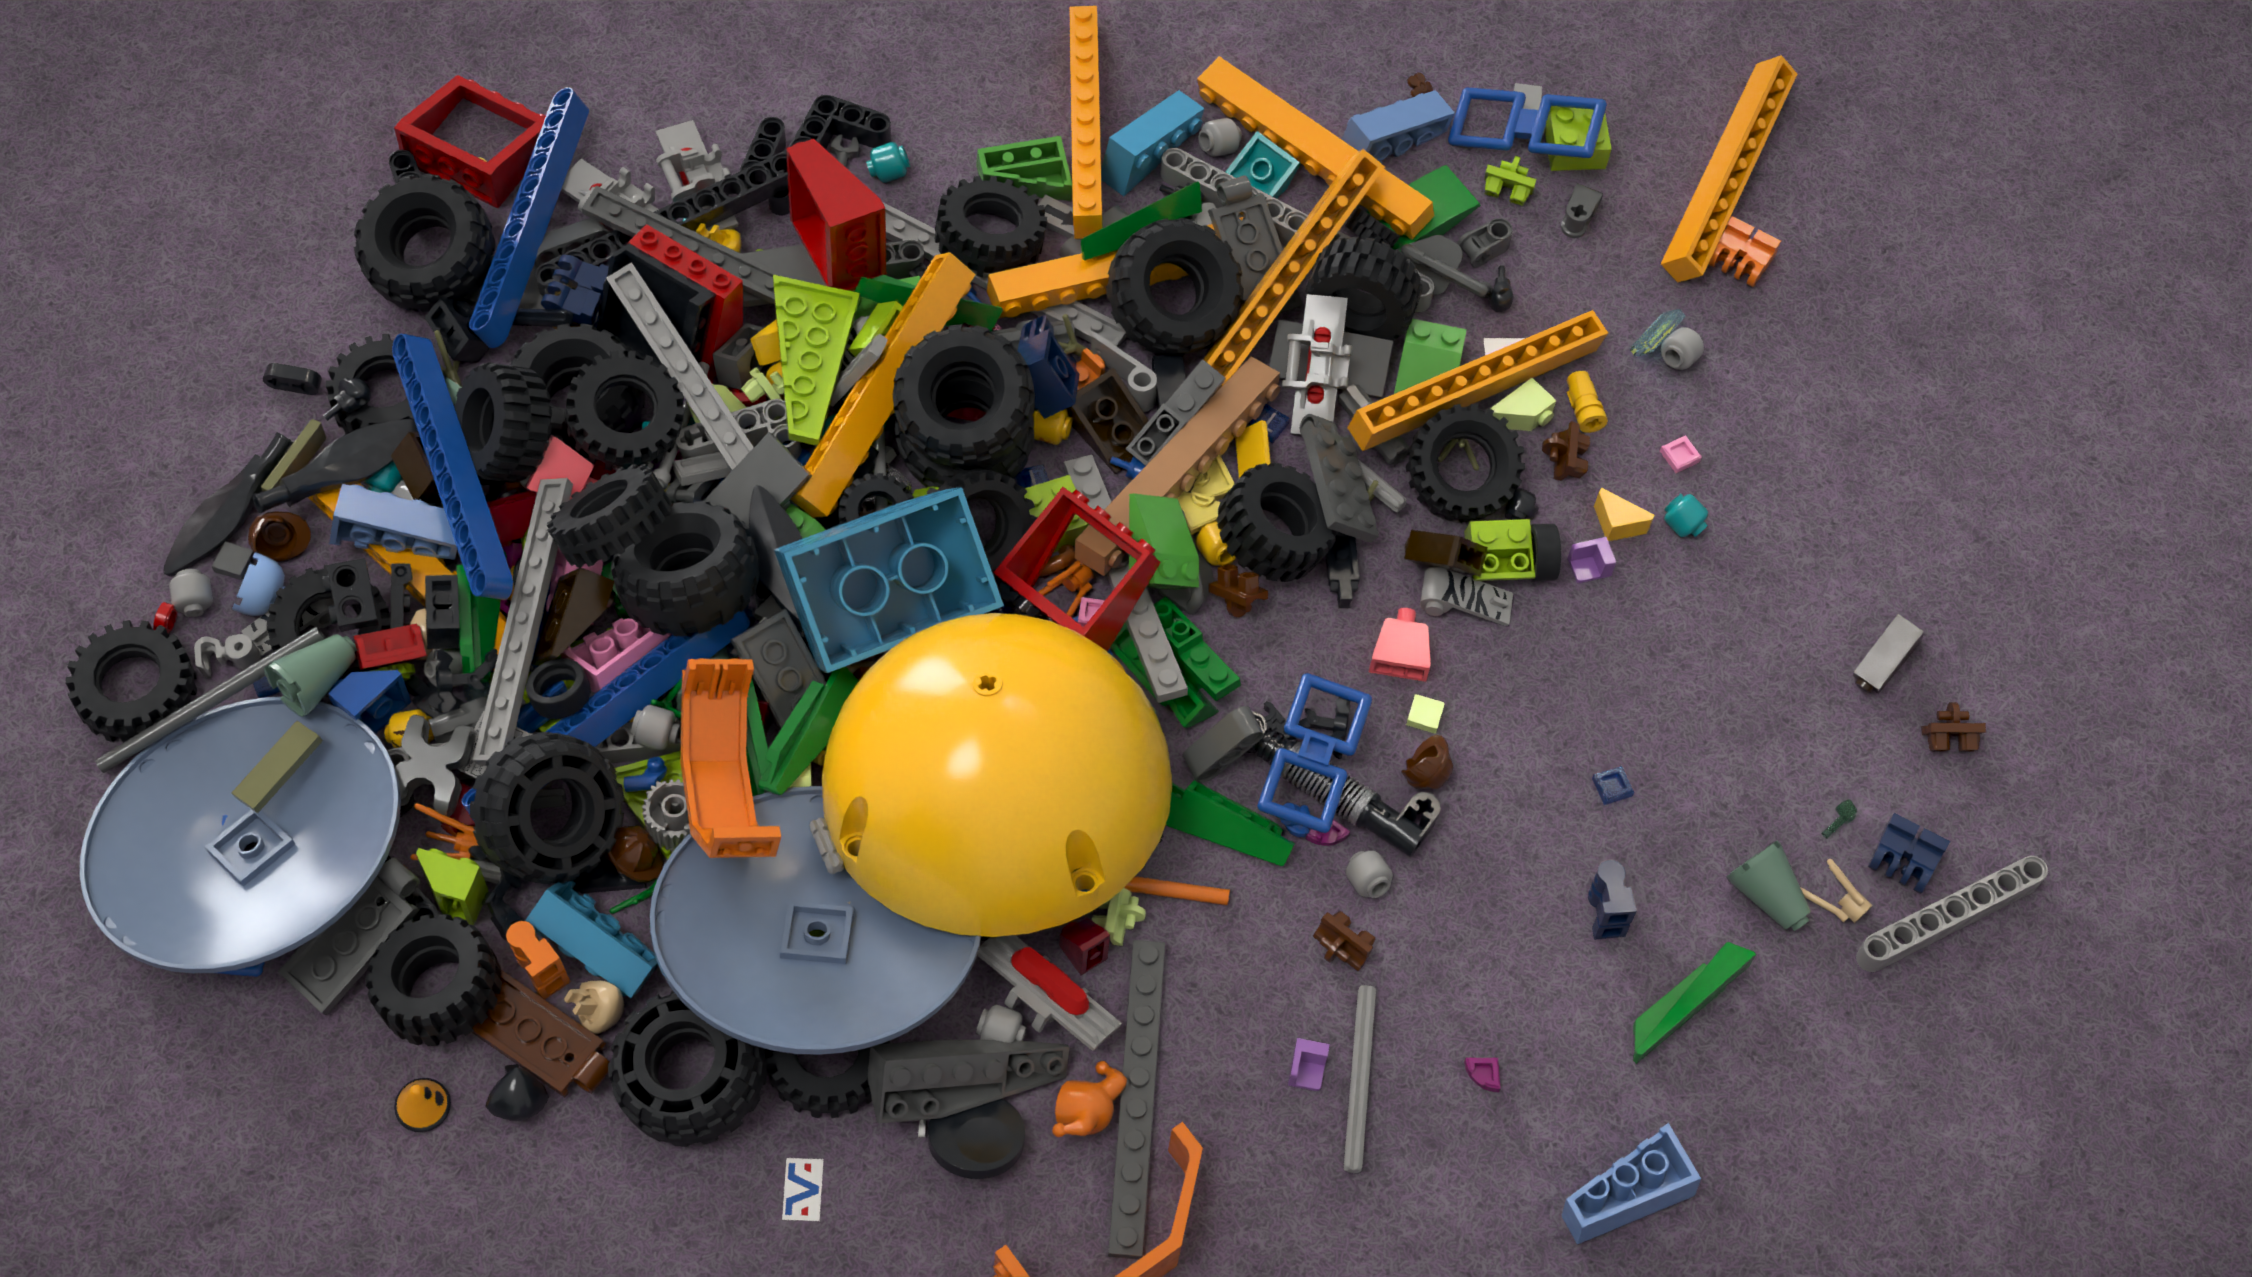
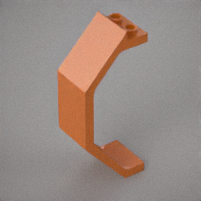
(716, 760)
(1163, 1258)

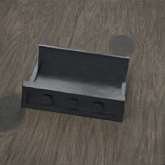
(682, 300)

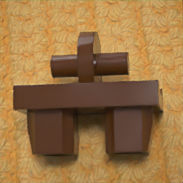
(1563, 451)
(1237, 589)
(1967, 733)
(1343, 942)

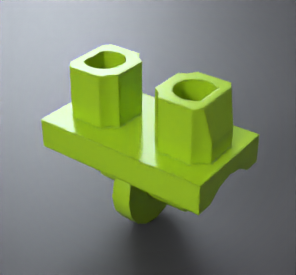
(1509, 176)

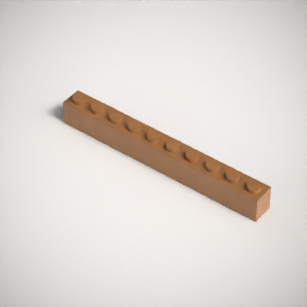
(1186, 454)

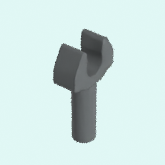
(842, 153)

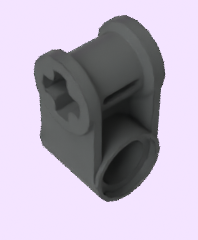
(1580, 210)
(1483, 242)

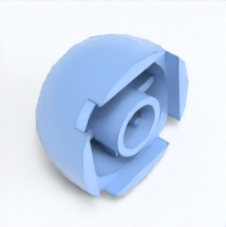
(260, 586)

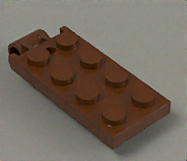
(542, 1039)

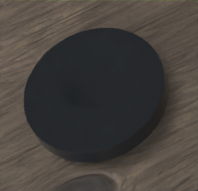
(978, 1140)

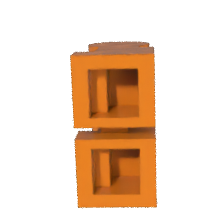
(1737, 242)
(537, 959)

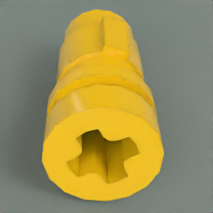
(1585, 401)

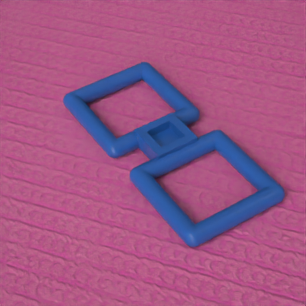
(1527, 122)
(1315, 753)

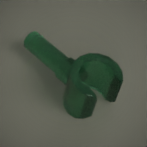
(1847, 813)

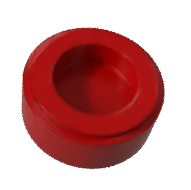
(165, 616)

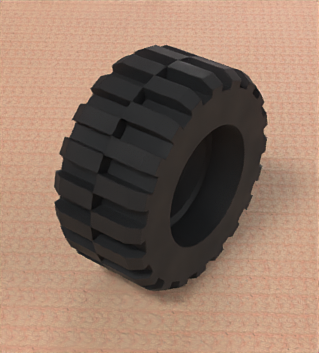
(1377, 270)
(504, 420)
(1257, 541)
(414, 951)

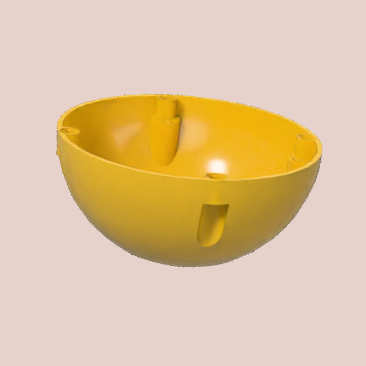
(993, 770)

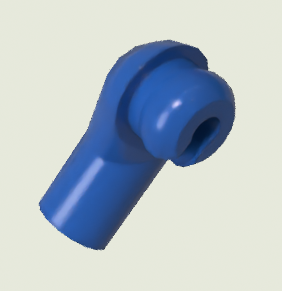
(655, 772)

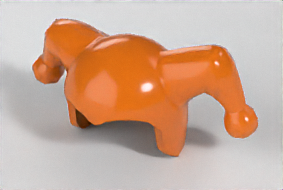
(1088, 1106)

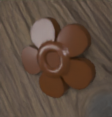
(1418, 84)

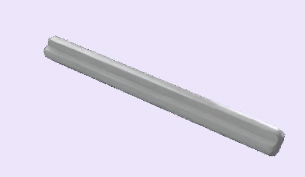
(1359, 1079)

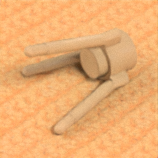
(1853, 903)

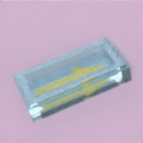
(1657, 332)

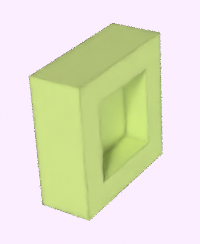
(1425, 713)

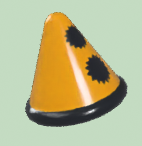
(422, 1105)

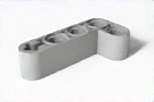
(758, 415)

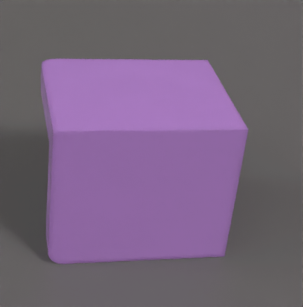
(1591, 560)
(1308, 1064)

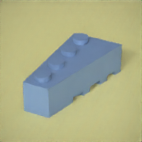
(1399, 125)
(391, 522)
(1633, 1188)

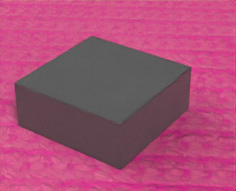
(233, 560)

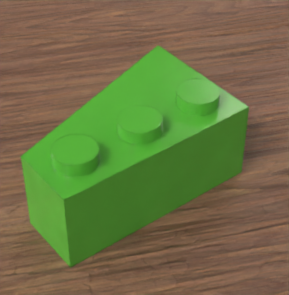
(1032, 163)

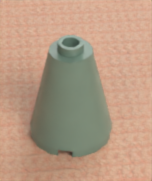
(310, 672)
(1772, 886)

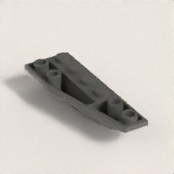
(955, 1075)

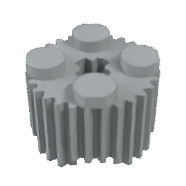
(666, 814)

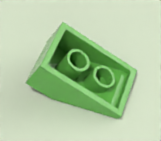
(1428, 352)
(1164, 527)

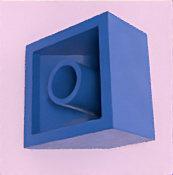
(371, 696)

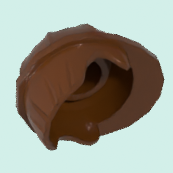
(279, 535)
(1429, 765)
(635, 854)

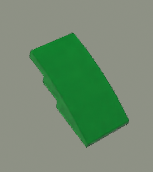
(1450, 204)

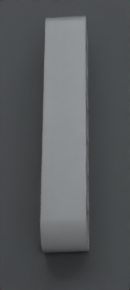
(1944, 924)

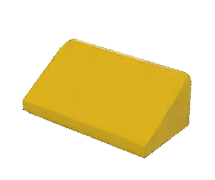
(1252, 447)

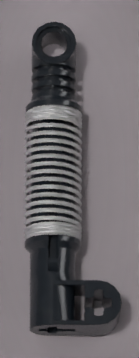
(1357, 803)

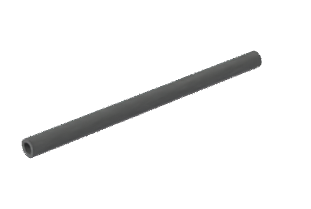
(202, 703)

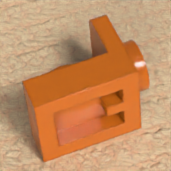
(1089, 367)

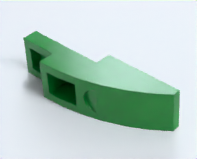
(1193, 655)

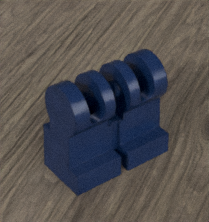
(588, 291)
(1921, 852)
(1612, 901)

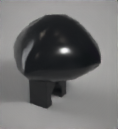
(516, 1095)

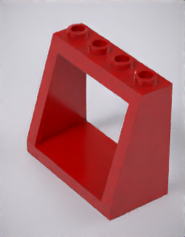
(484, 180)
(835, 217)
(728, 304)
(1035, 548)

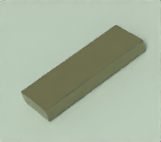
(298, 454)
(277, 766)

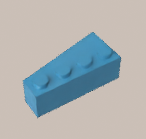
(1140, 145)
(592, 938)

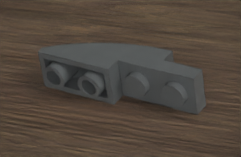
(1176, 412)

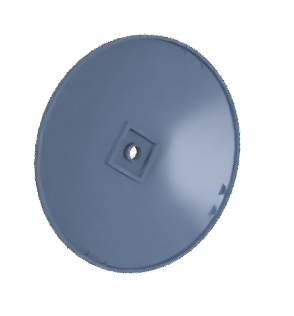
(178, 882)
(743, 954)

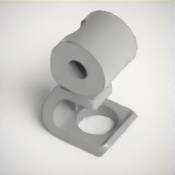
(237, 648)

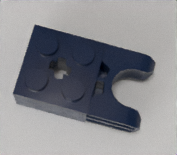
(1051, 369)

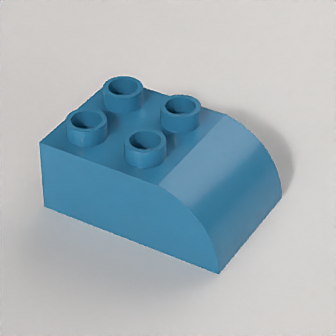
(888, 577)

